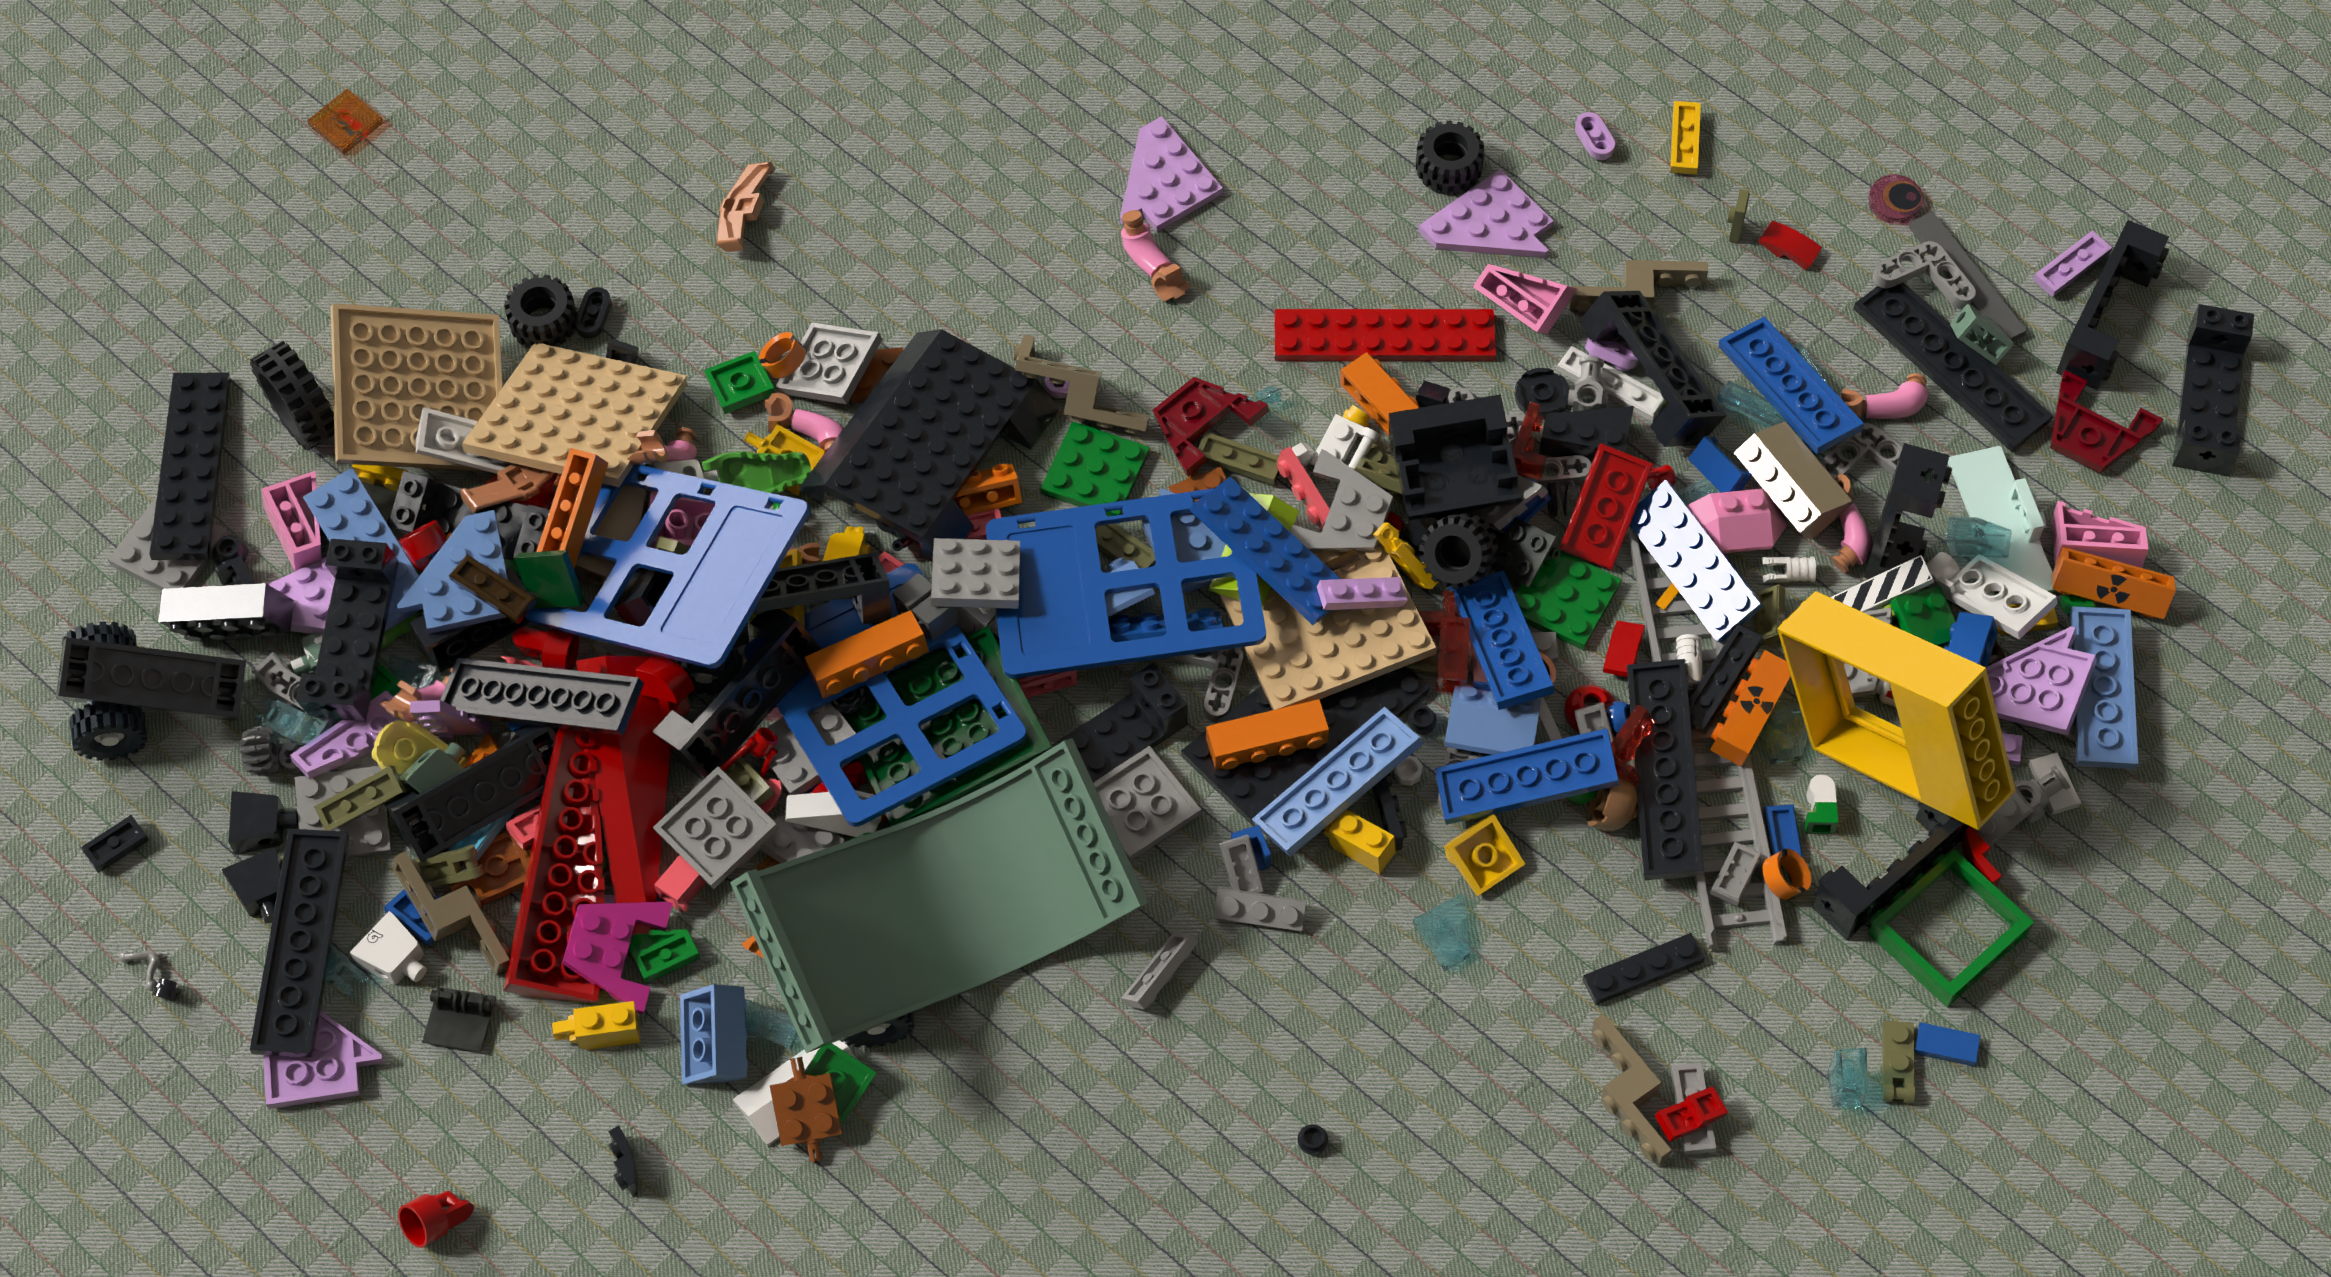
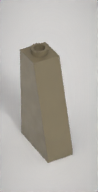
(618, 524)

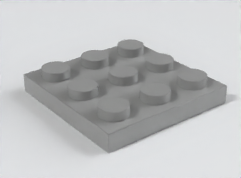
(832, 363)
(134, 558)
(975, 573)
(791, 762)
(1144, 802)
(715, 827)
(367, 834)

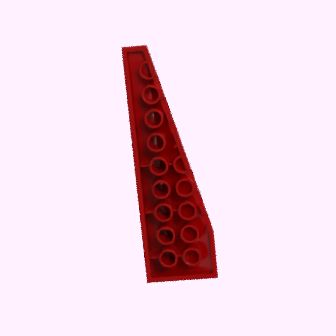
(631, 790)
(560, 875)

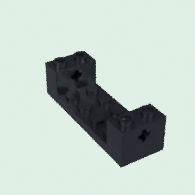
(2135, 257)
(2212, 390)
(1691, 406)
(1914, 490)
(518, 524)
(813, 583)
(352, 631)
(150, 678)
(746, 697)
(1139, 720)
(475, 794)
(1851, 905)

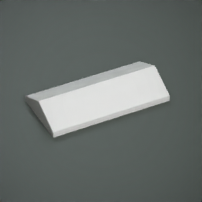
(442, 437)
(757, 1101)

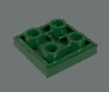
(550, 579)

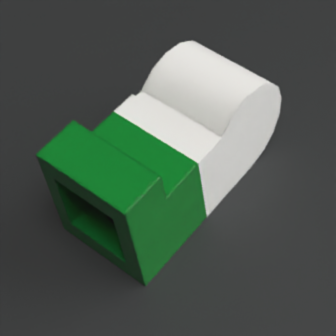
(1823, 814)

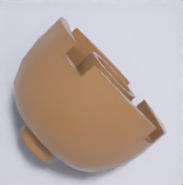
(1613, 806)

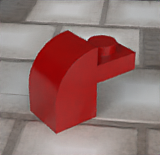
(666, 682)

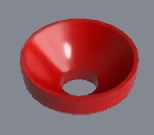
(1576, 701)

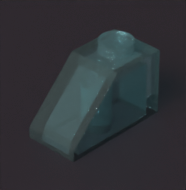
(1977, 536)
(1848, 1078)

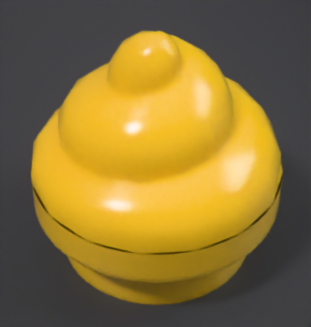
(1360, 416)

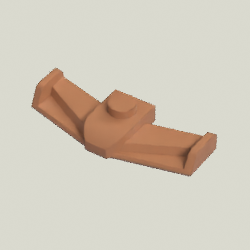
(741, 205)
(514, 482)

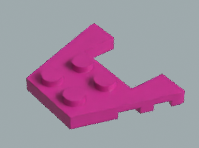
(601, 943)

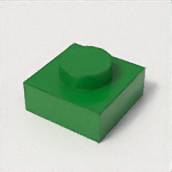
(2068, 601)

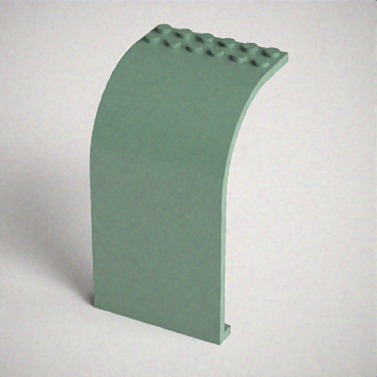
(940, 900)

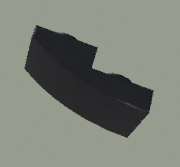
(625, 1165)

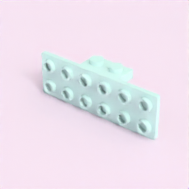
(1997, 497)

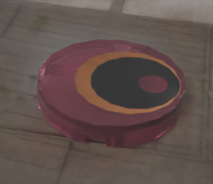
(1895, 198)

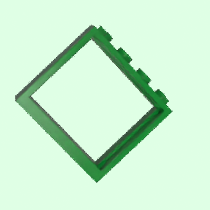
(1915, 964)

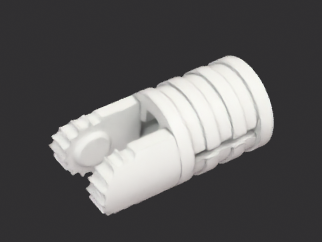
(1795, 569)
(1690, 648)

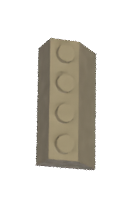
(1794, 478)

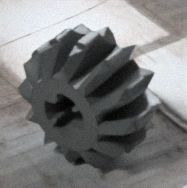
(260, 751)

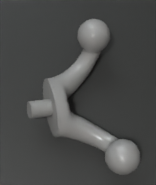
(148, 955)

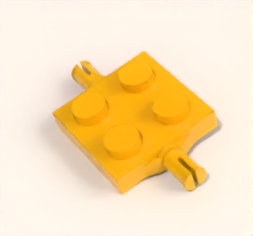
(783, 442)

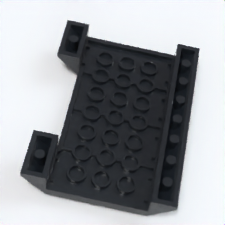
(927, 435)

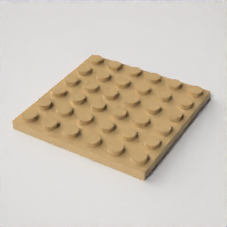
(397, 363)
(576, 402)
(1343, 648)

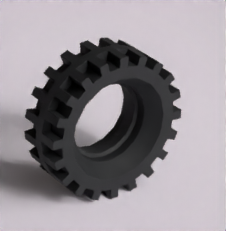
(294, 395)

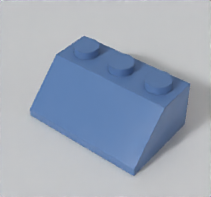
(1482, 728)
(713, 1035)

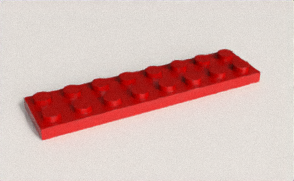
(1384, 334)

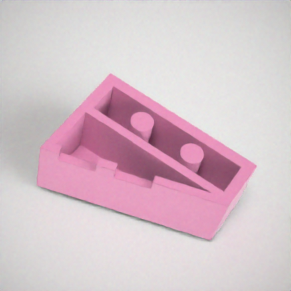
(1526, 297)

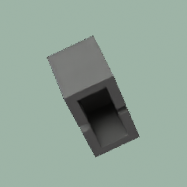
(916, 596)

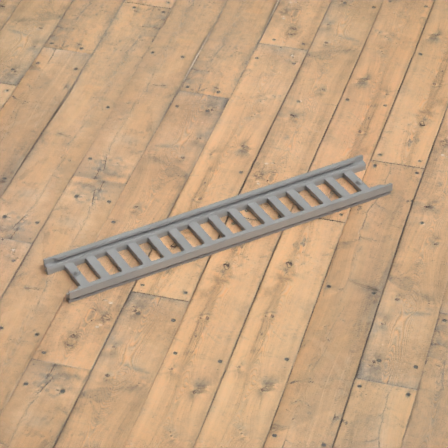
(1744, 782)

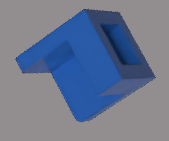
(1259, 846)

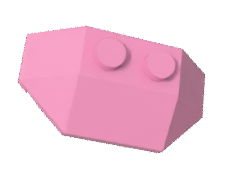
(1740, 519)

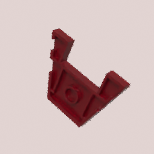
(1195, 410)
(2090, 436)

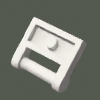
(1341, 437)

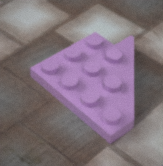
(1166, 178)
(1491, 220)
(311, 592)
(2042, 683)
(326, 1075)

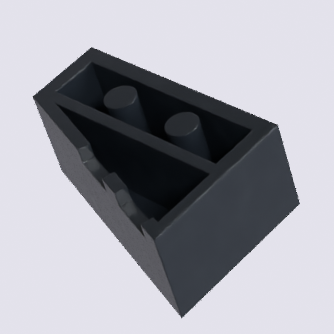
(1584, 430)

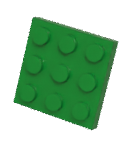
(1094, 468)
(1567, 598)

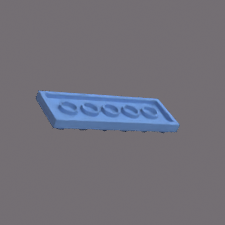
(350, 514)
(2107, 711)
(1337, 781)

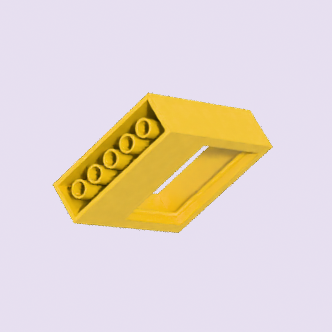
(1950, 730)

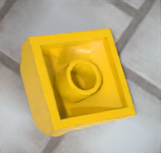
(1483, 854)

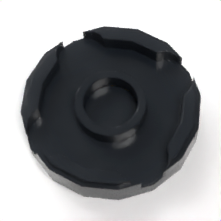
(1543, 388)

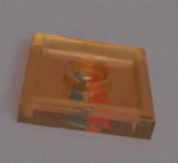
(345, 121)

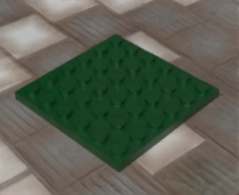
(949, 731)

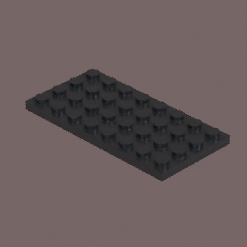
(1255, 785)

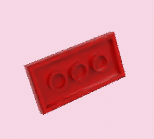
(1605, 506)

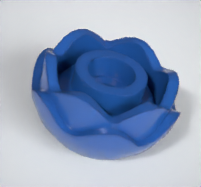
(1618, 715)

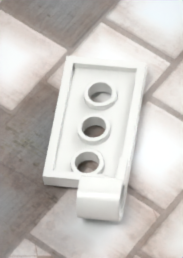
(1992, 578)

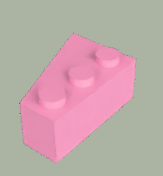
(293, 519)
(2098, 536)

